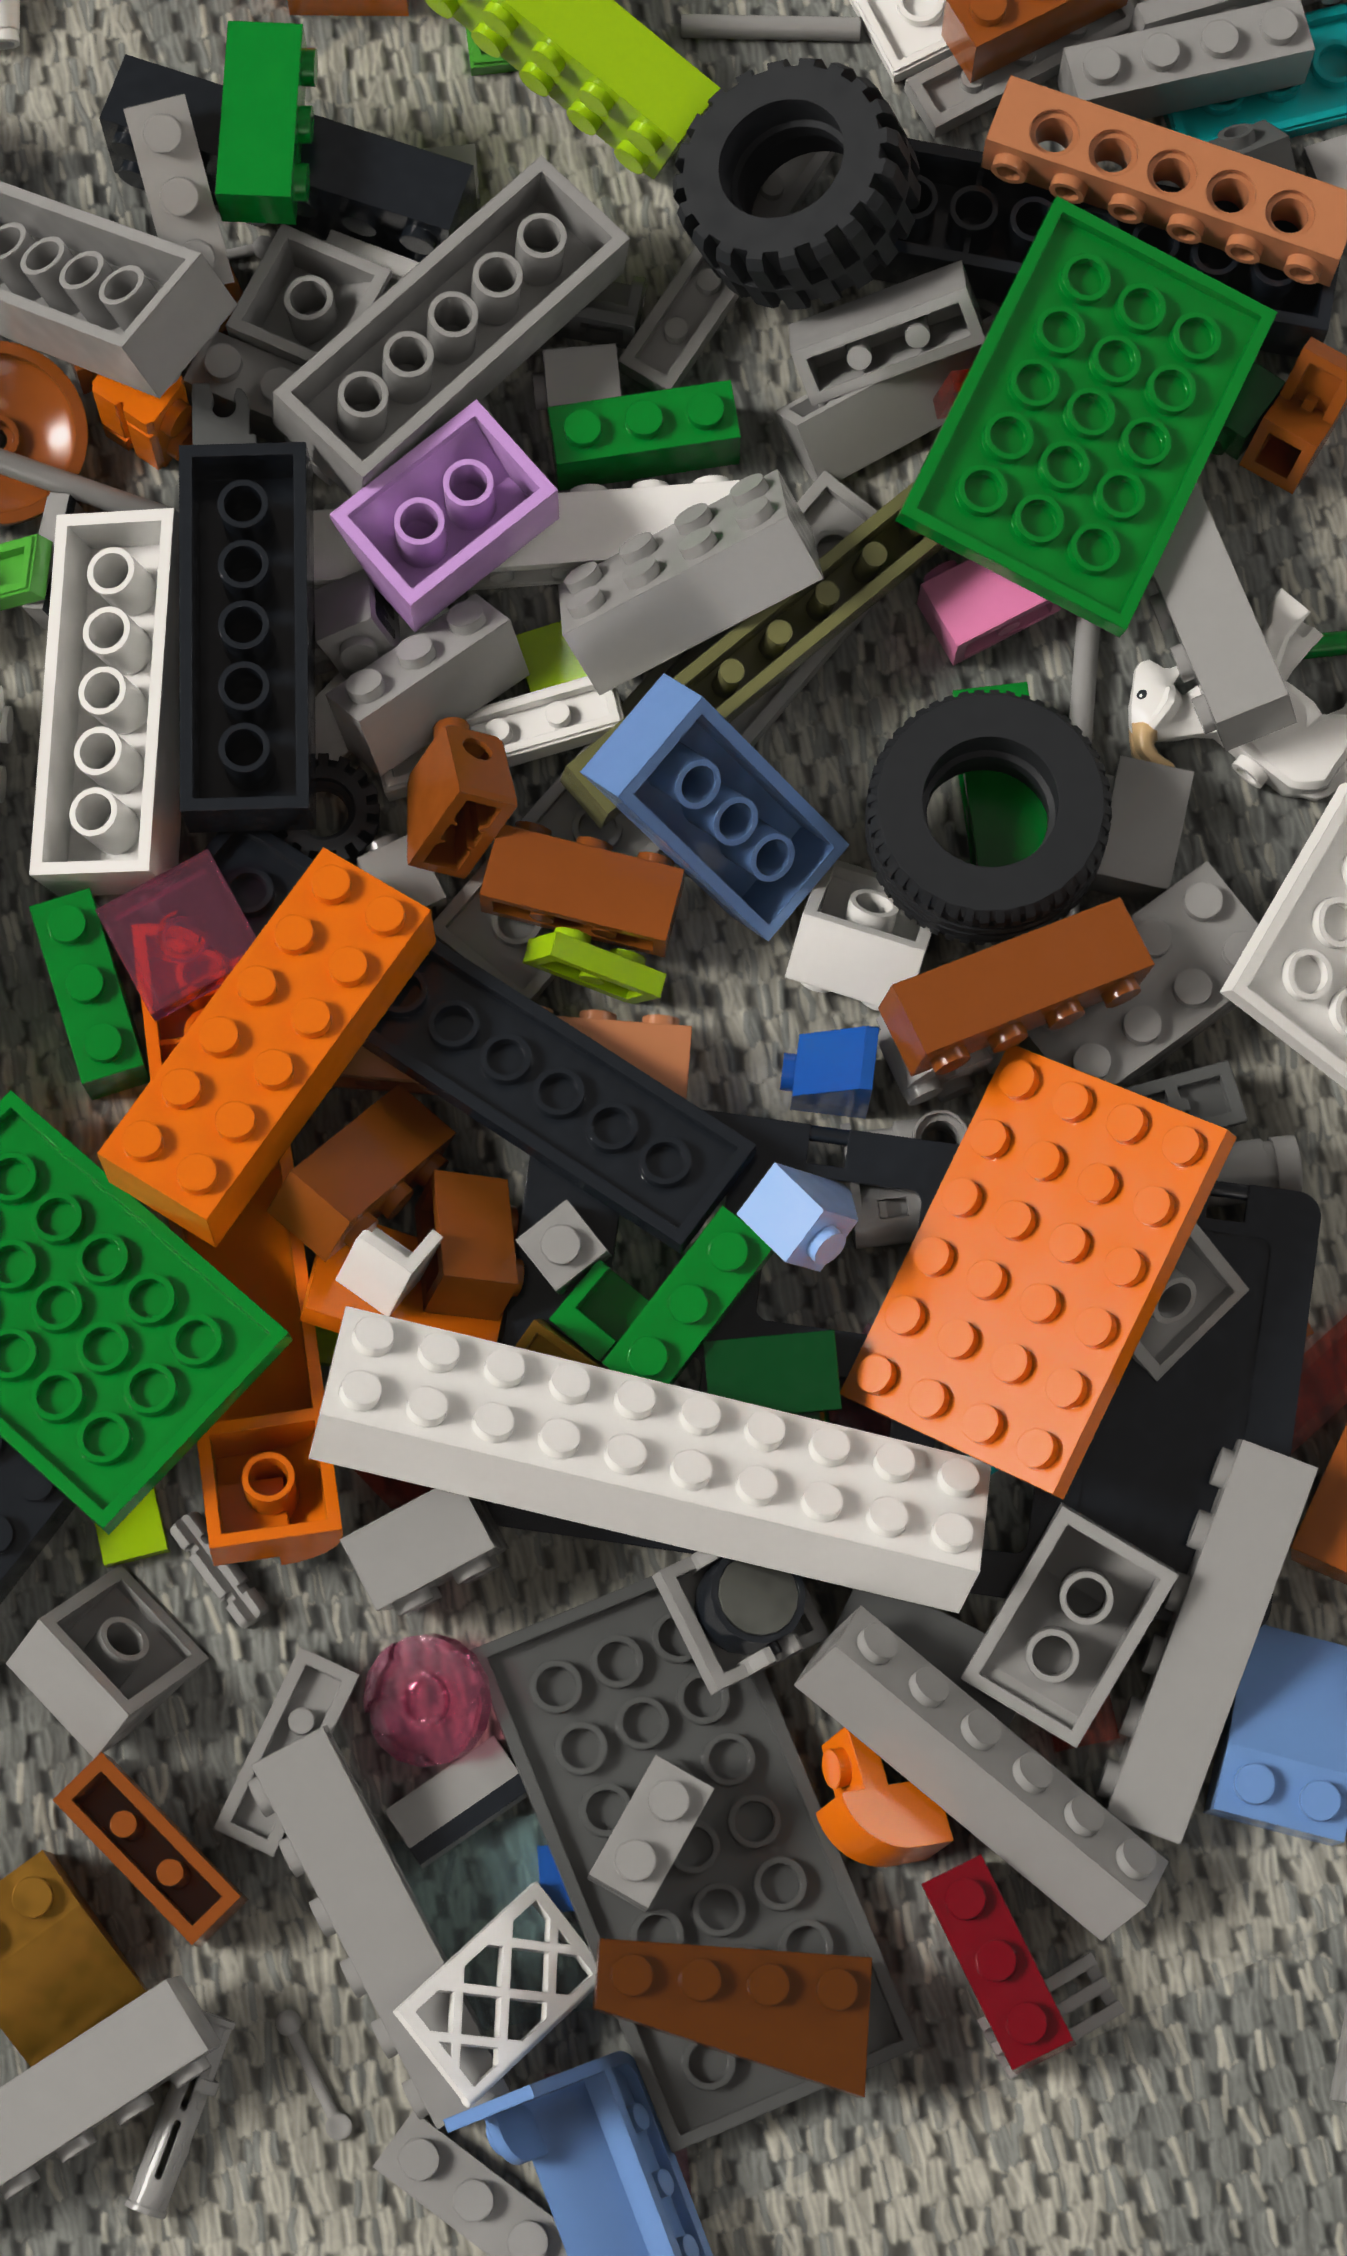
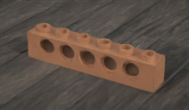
(1156, 154)

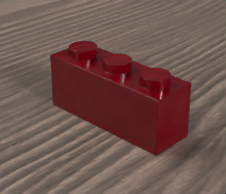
(998, 1964)

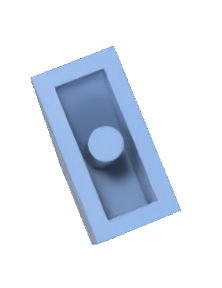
(800, 1216)

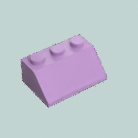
(446, 515)

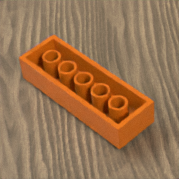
(268, 1047)

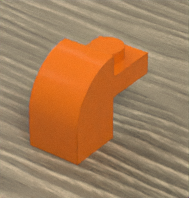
(874, 1819)

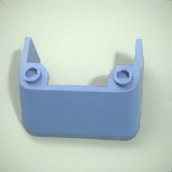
(597, 2160)

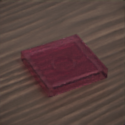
(178, 934)

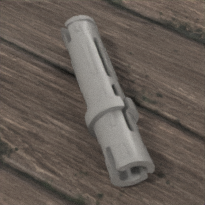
(152, 2191)

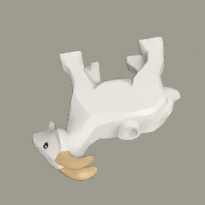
(1294, 761)

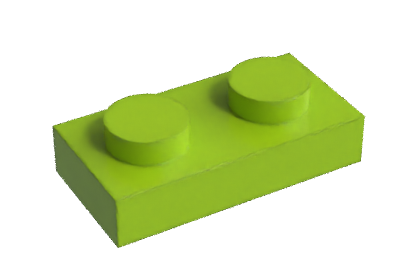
(612, 972)

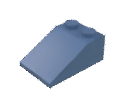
(1286, 1740)

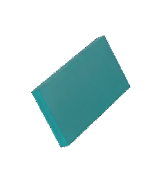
(1294, 109)

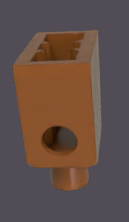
(457, 799)

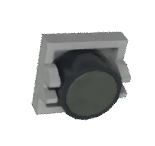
(738, 1616)

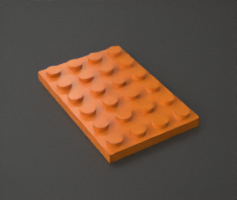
(1038, 1268)

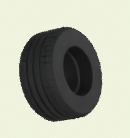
(1001, 736)

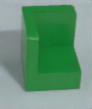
(599, 1310)

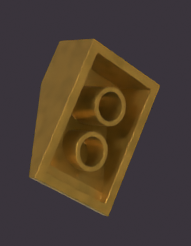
(55, 1961)

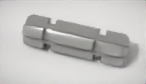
(226, 1580)

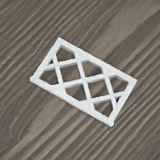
(450, 1980)

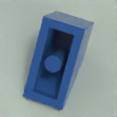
(832, 1071)

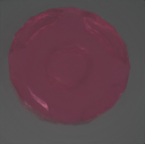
(427, 1700)

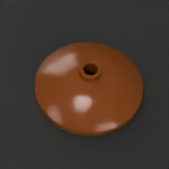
(40, 421)

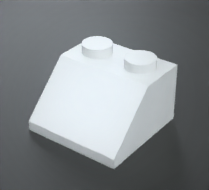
(855, 938)

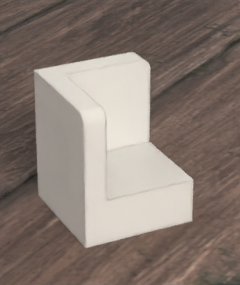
(384, 1269)

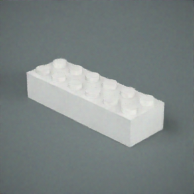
(110, 705)

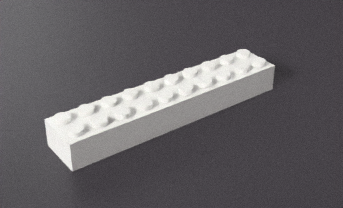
(653, 1460)

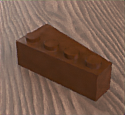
(754, 2004)

